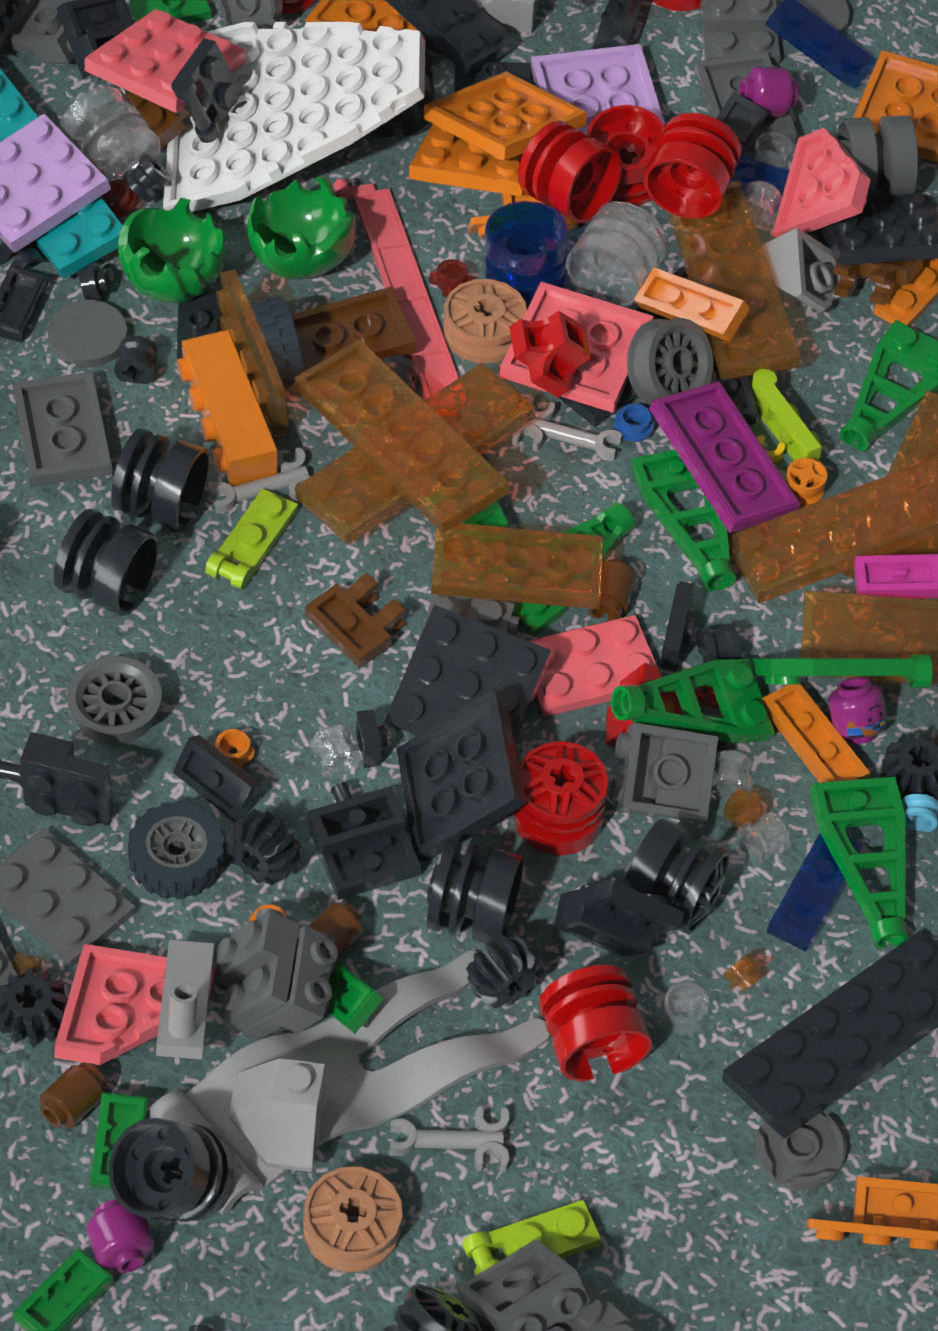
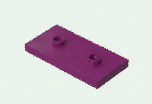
(724, 456)

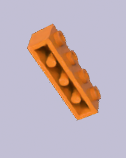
(228, 408)

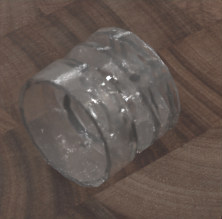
(109, 131)
(617, 251)

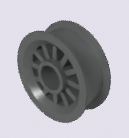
(668, 358)
(114, 680)

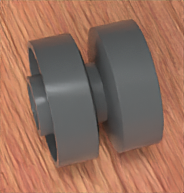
(884, 156)

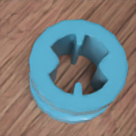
(920, 812)

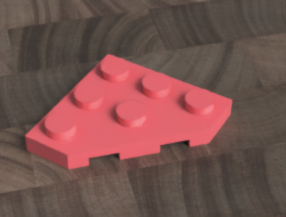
(821, 185)
(112, 1004)

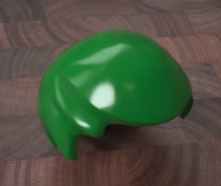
(301, 230)
(171, 252)

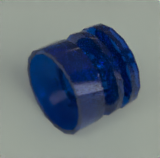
(526, 247)

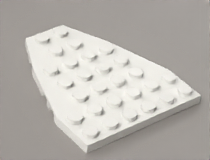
(298, 103)

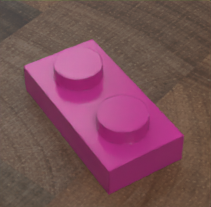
(897, 576)

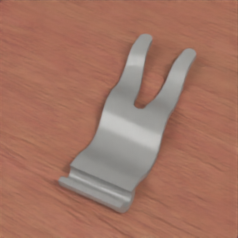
(355, 1096)

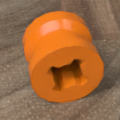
(803, 472)

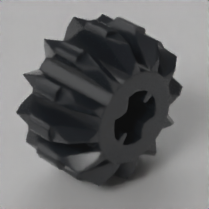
(913, 765)
(263, 847)
(505, 970)
(43, 1018)

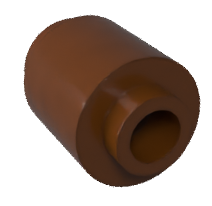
(616, 589)
(340, 923)
(73, 1095)

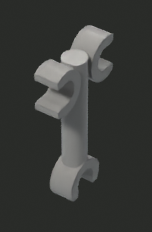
(542, 427)
(290, 476)
(486, 1140)

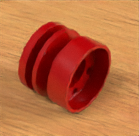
(635, 136)
(692, 165)
(569, 171)
(563, 798)
(593, 1017)

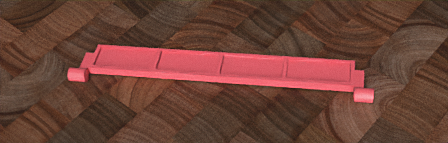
(400, 271)

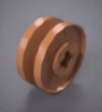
(480, 319)
(355, 1244)

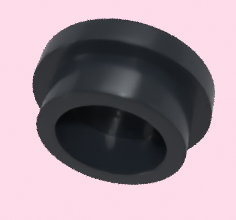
(94, 282)

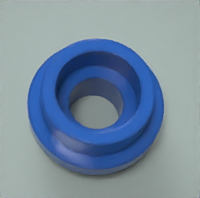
(638, 414)

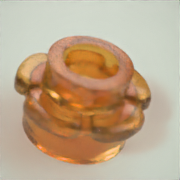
(743, 808)
(744, 973)

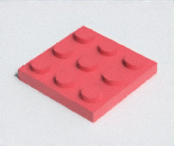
(151, 56)
(609, 334)

